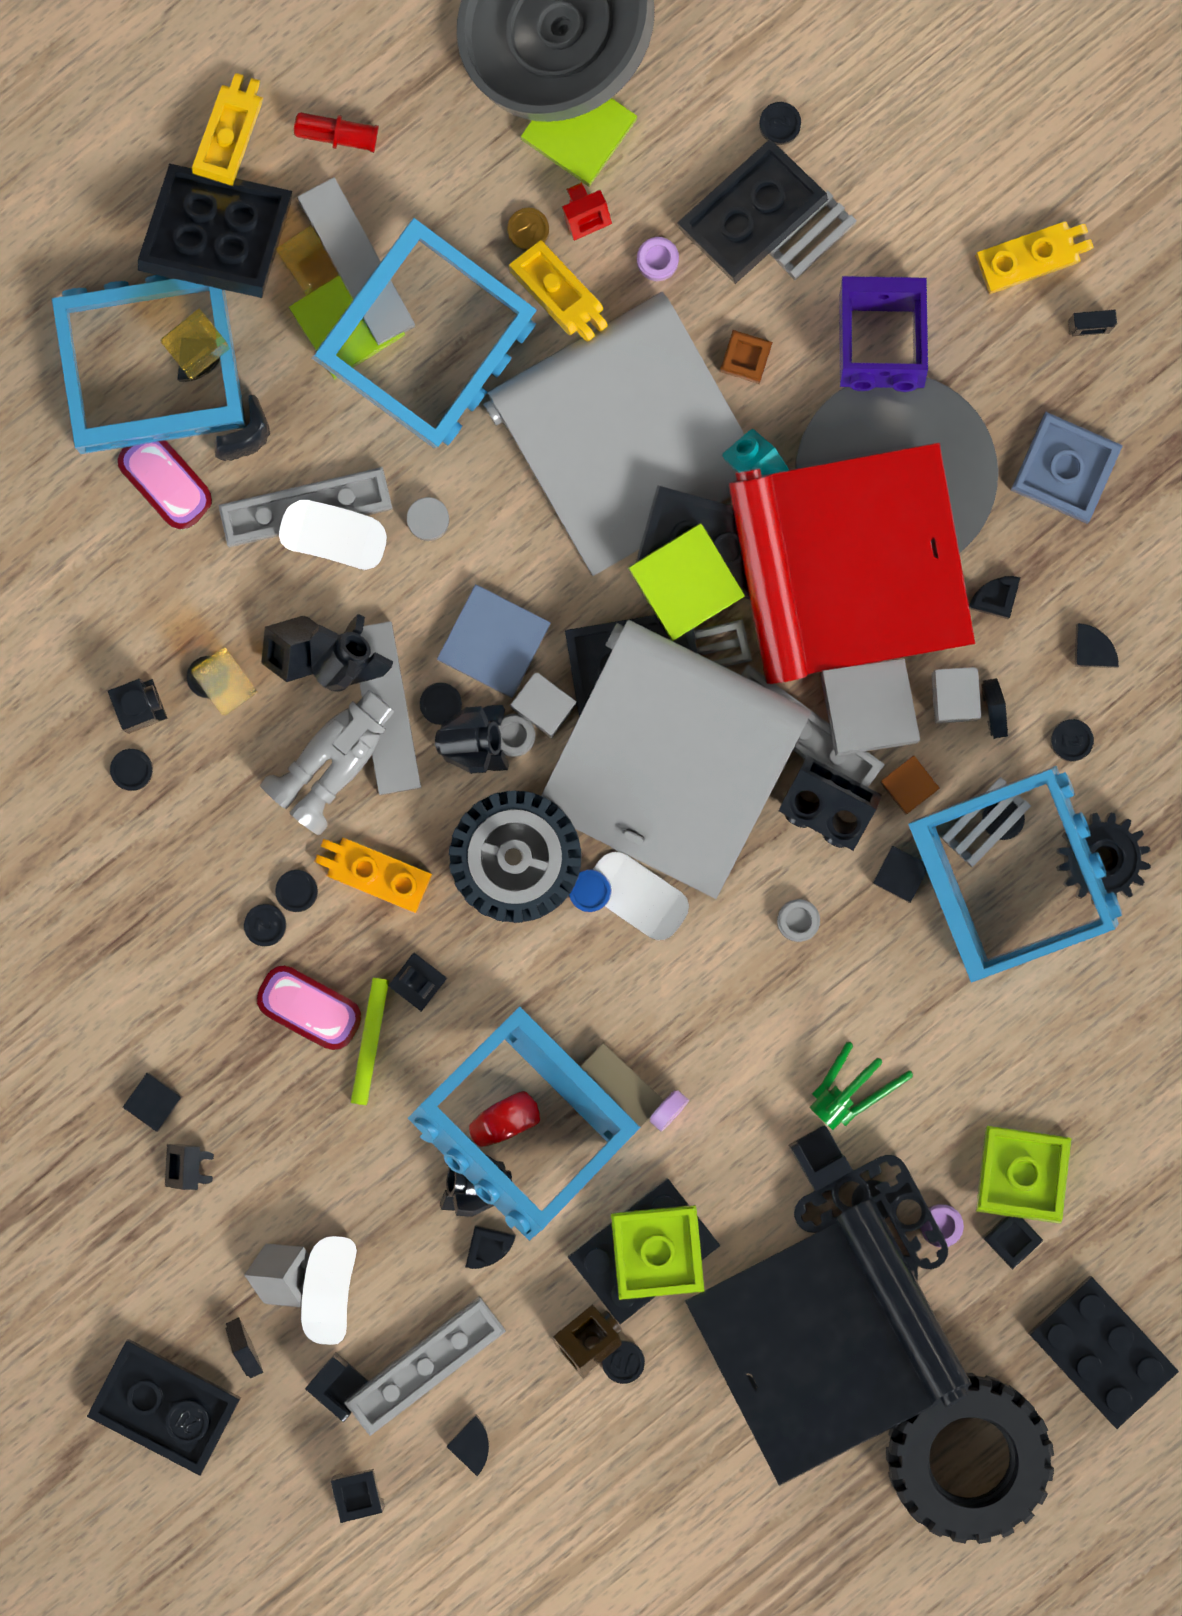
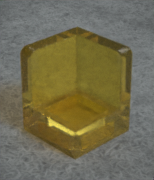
(307, 260)
(195, 344)
(224, 681)

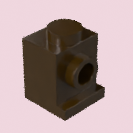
(572, 1338)

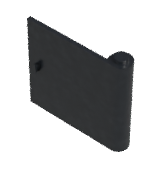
(831, 1343)

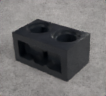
(835, 794)

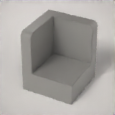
(956, 695)
(543, 704)
(279, 1274)

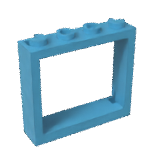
(493, 363)
(152, 429)
(952, 900)
(567, 1080)

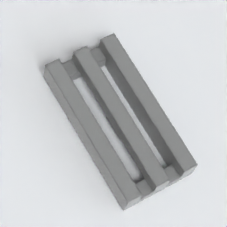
(837, 210)
(741, 642)
(961, 848)

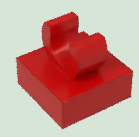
(585, 212)

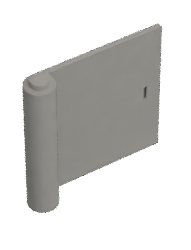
(616, 422)
(673, 756)

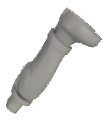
(346, 740)

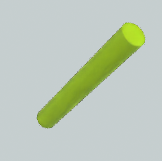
(369, 1041)

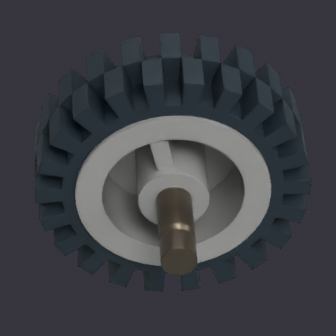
(515, 856)

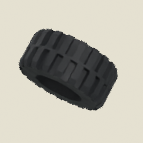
(1002, 1506)

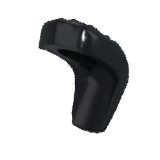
(248, 439)

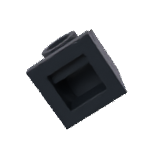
(137, 705)

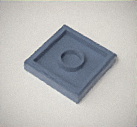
(1066, 467)
(493, 641)

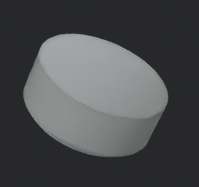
(428, 519)
(516, 735)
(798, 920)

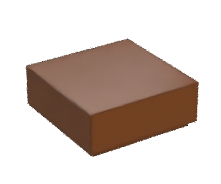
(746, 356)
(909, 785)

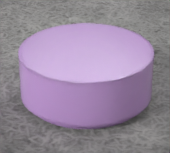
(657, 259)
(668, 1110)
(949, 1222)

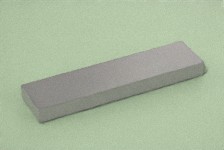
(354, 257)
(262, 515)
(818, 743)
(395, 752)
(424, 1366)

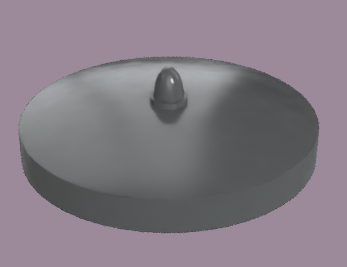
(553, 54)
(890, 420)

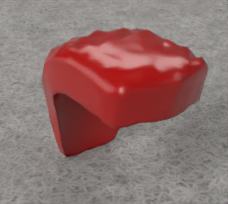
(505, 1119)

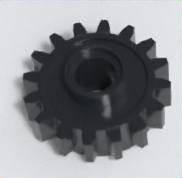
(1125, 855)

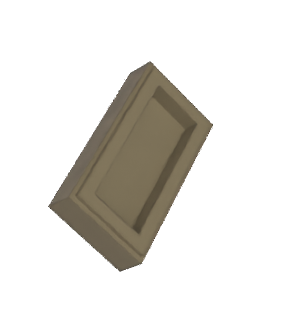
(622, 1084)

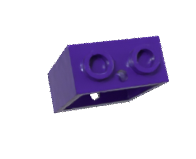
(888, 295)

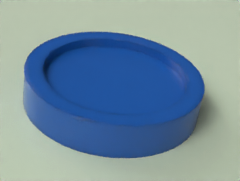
(591, 891)

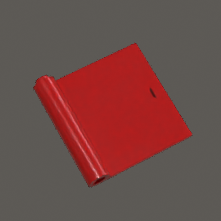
(848, 562)

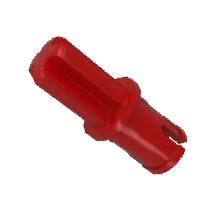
(336, 131)

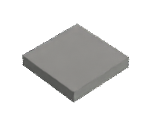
(870, 707)

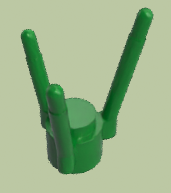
(834, 1104)

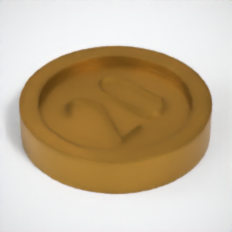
(527, 228)

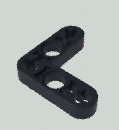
(890, 1197)

